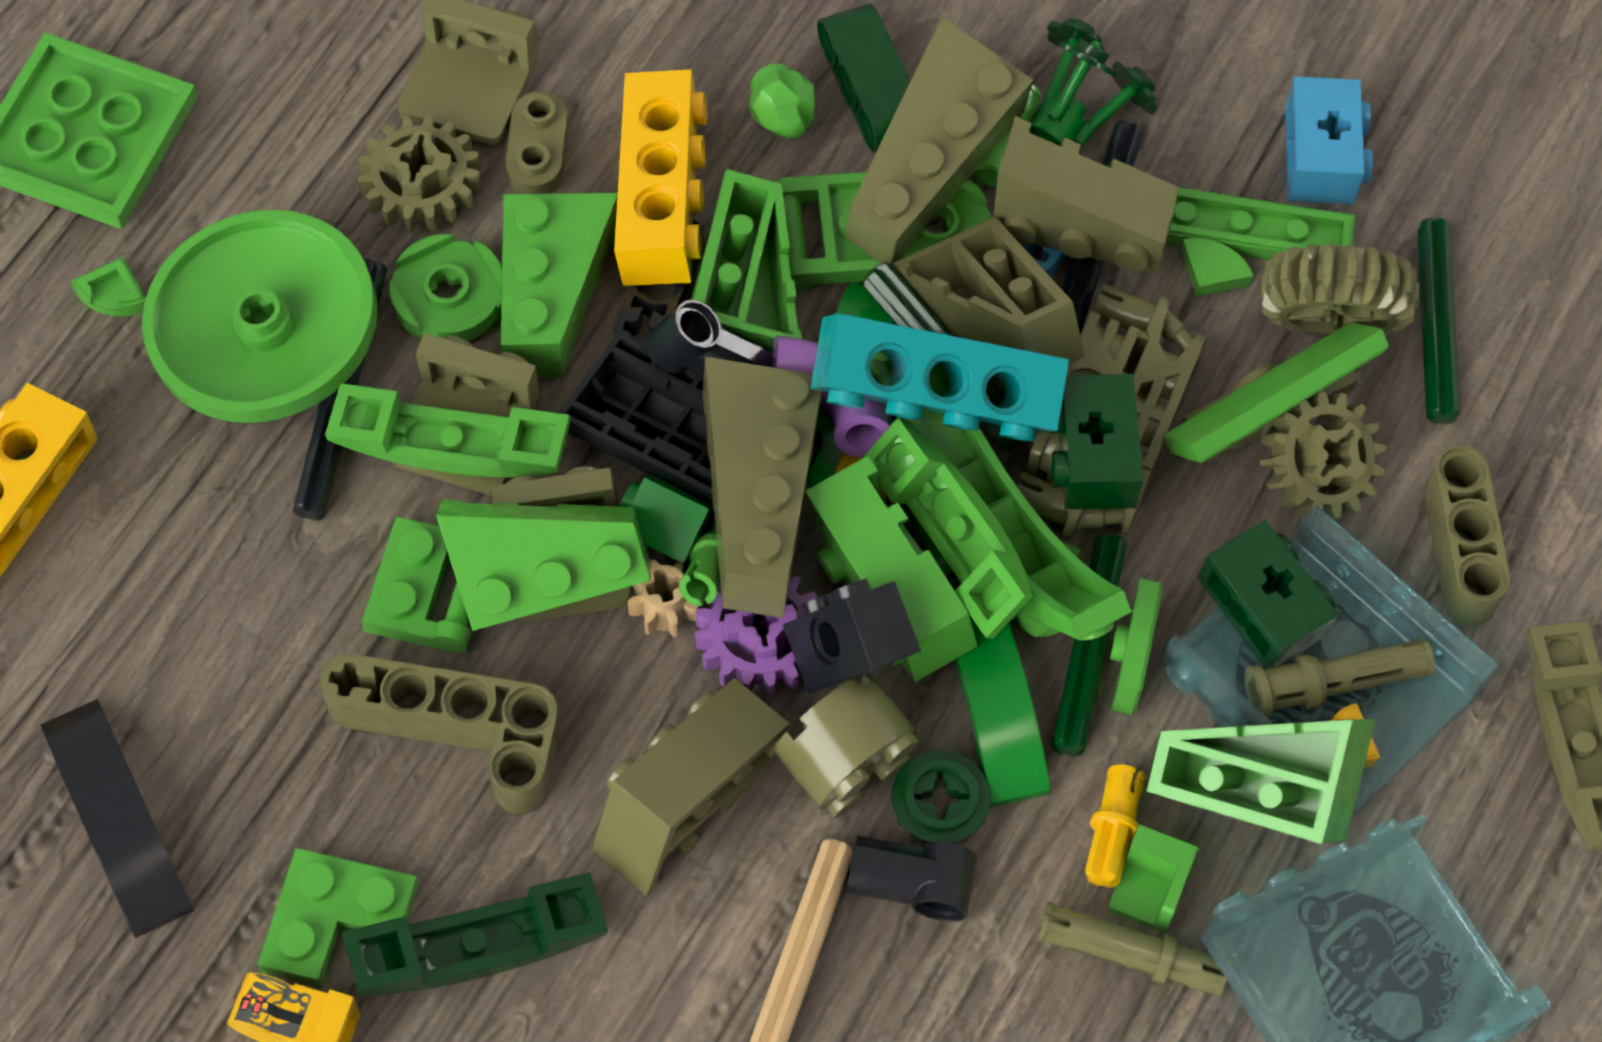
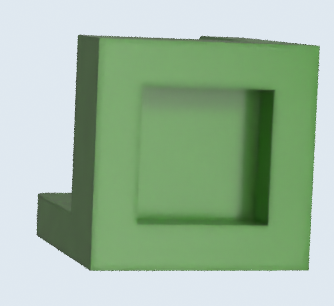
(1152, 878)

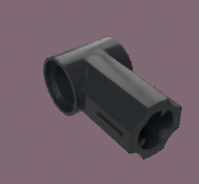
(696, 333)
(929, 878)

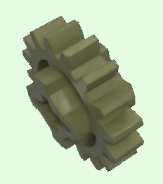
(425, 167)
(1323, 455)

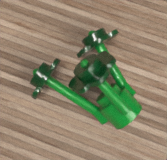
(1060, 113)

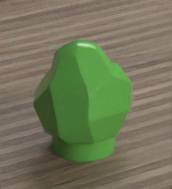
(782, 101)

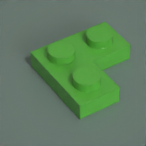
(321, 899)

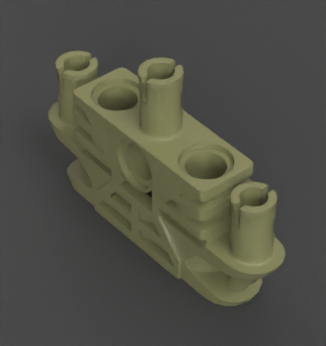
(1159, 389)

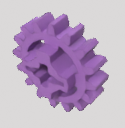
(737, 638)

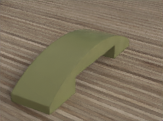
(1570, 712)

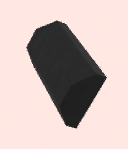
(647, 417)

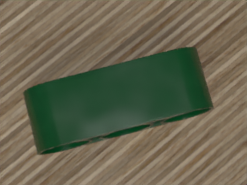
(864, 68)

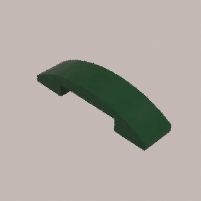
(475, 942)

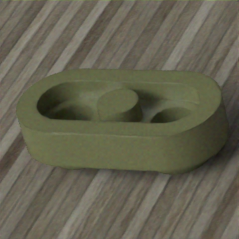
(538, 140)

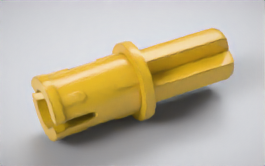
(1114, 825)

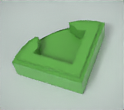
(1214, 266)
(111, 290)

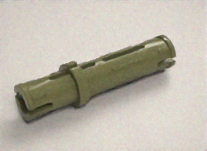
(1131, 949)

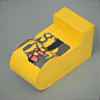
(288, 1013)

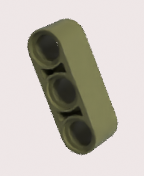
(1459, 559)

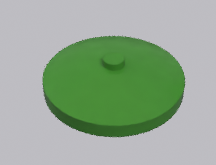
(259, 316)

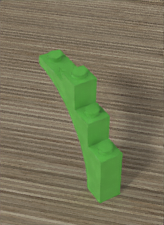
(1063, 589)

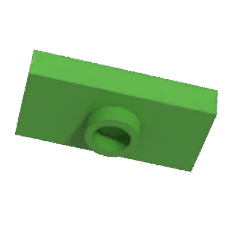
(1133, 646)

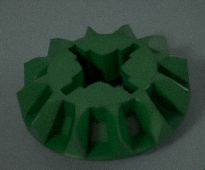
(961, 781)

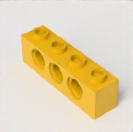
(659, 178)
(29, 486)

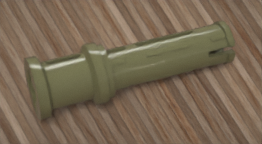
(1313, 680)

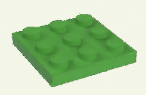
(88, 129)

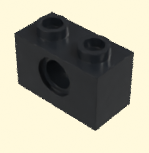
(850, 634)

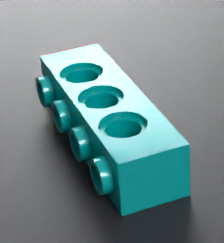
(1031, 379)

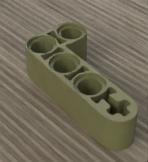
(438, 721)

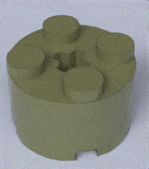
(847, 743)

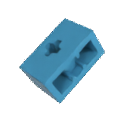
(1326, 140)

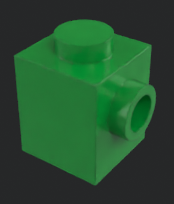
(668, 516)

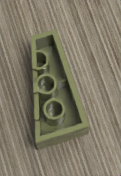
(939, 135)
(760, 462)

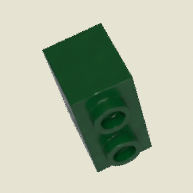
(1111, 469)
(1272, 624)

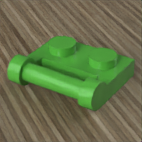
(842, 259)
(409, 589)

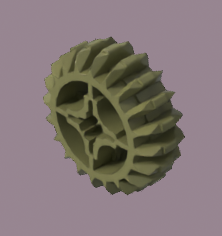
(1335, 285)

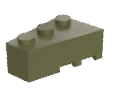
(1080, 206)
(994, 292)
(684, 780)

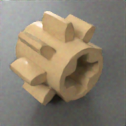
(660, 614)

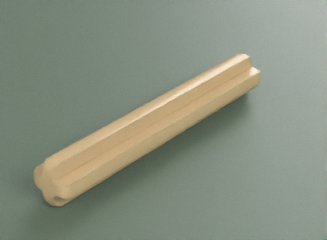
(804, 942)

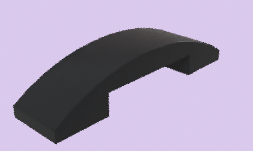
(116, 818)

